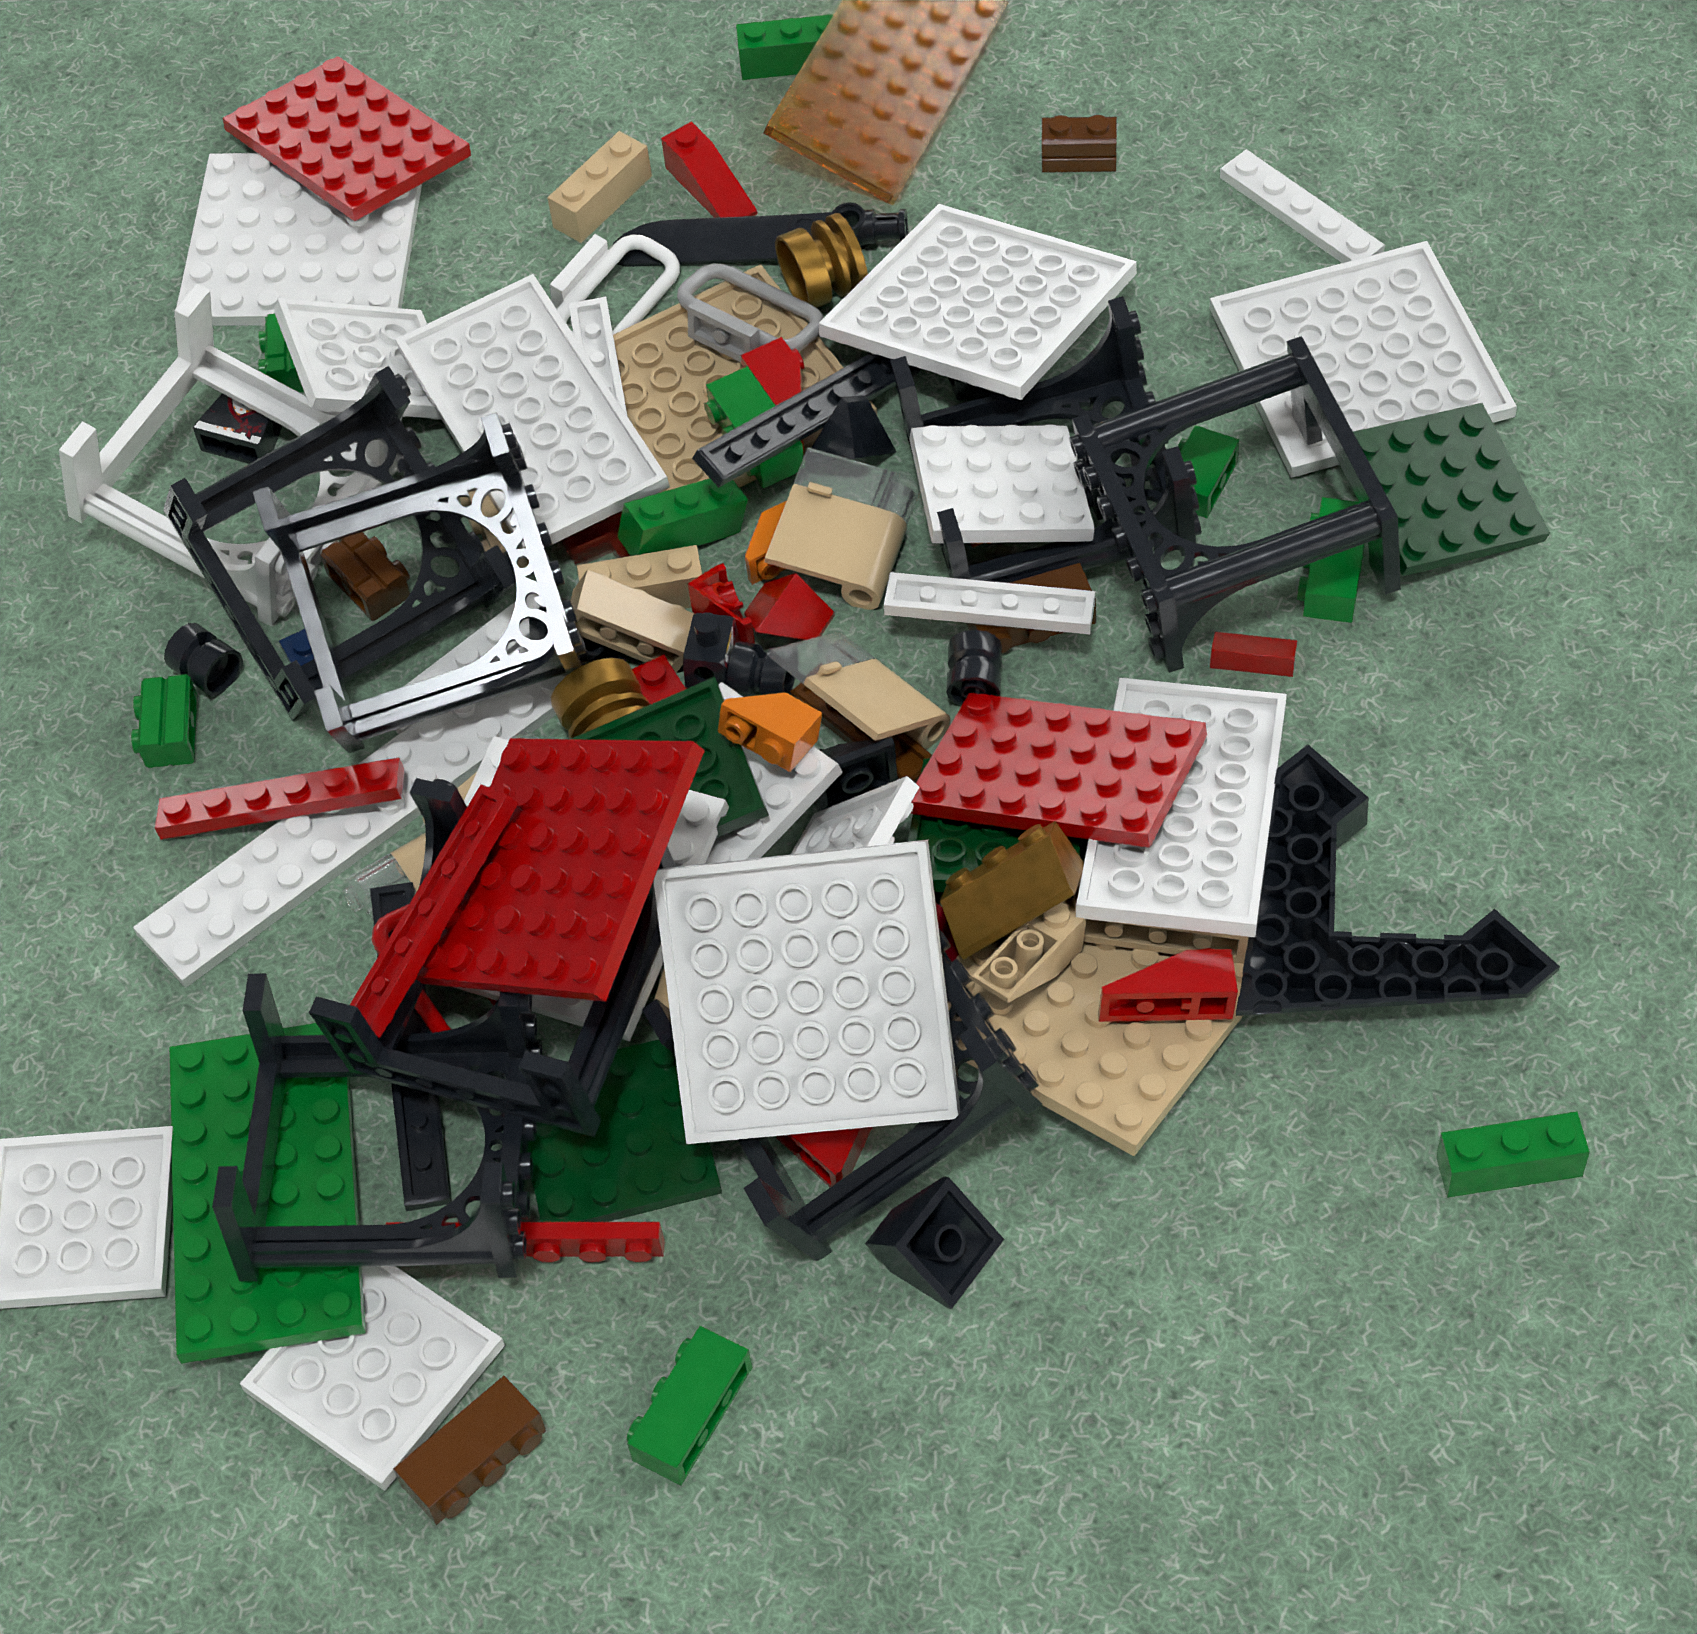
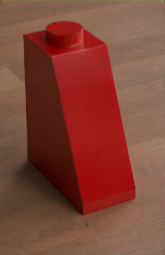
(828, 1153)

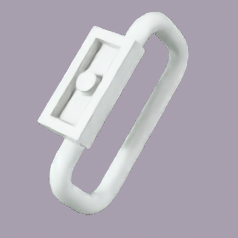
(594, 264)

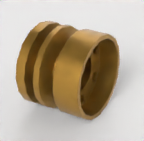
(821, 261)
(596, 695)

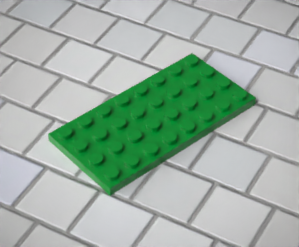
(309, 1187)

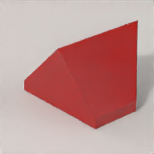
(717, 596)
(789, 609)

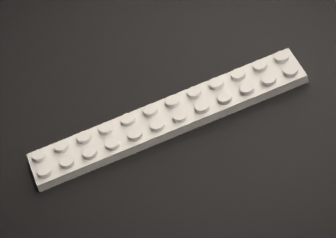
(311, 850)

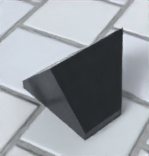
(854, 431)

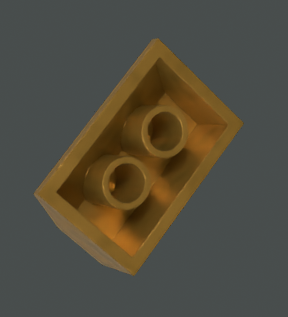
(1010, 887)

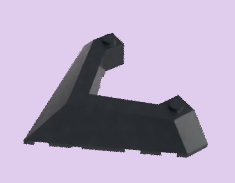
(1308, 966)

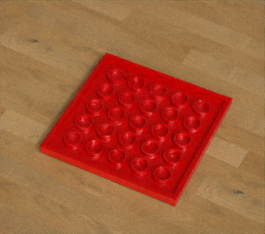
(567, 868)

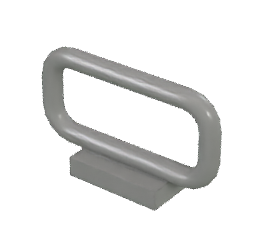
(729, 333)

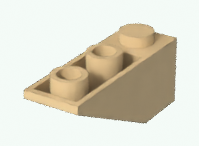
(1033, 953)

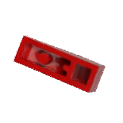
(704, 173)
(776, 370)
(1179, 988)

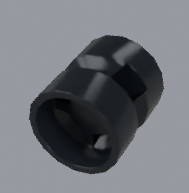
(204, 658)
(973, 665)
(754, 671)

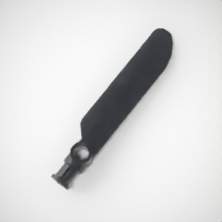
(753, 236)

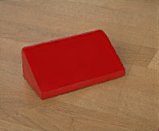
(1253, 654)

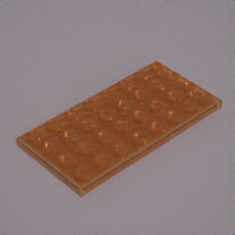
(882, 86)

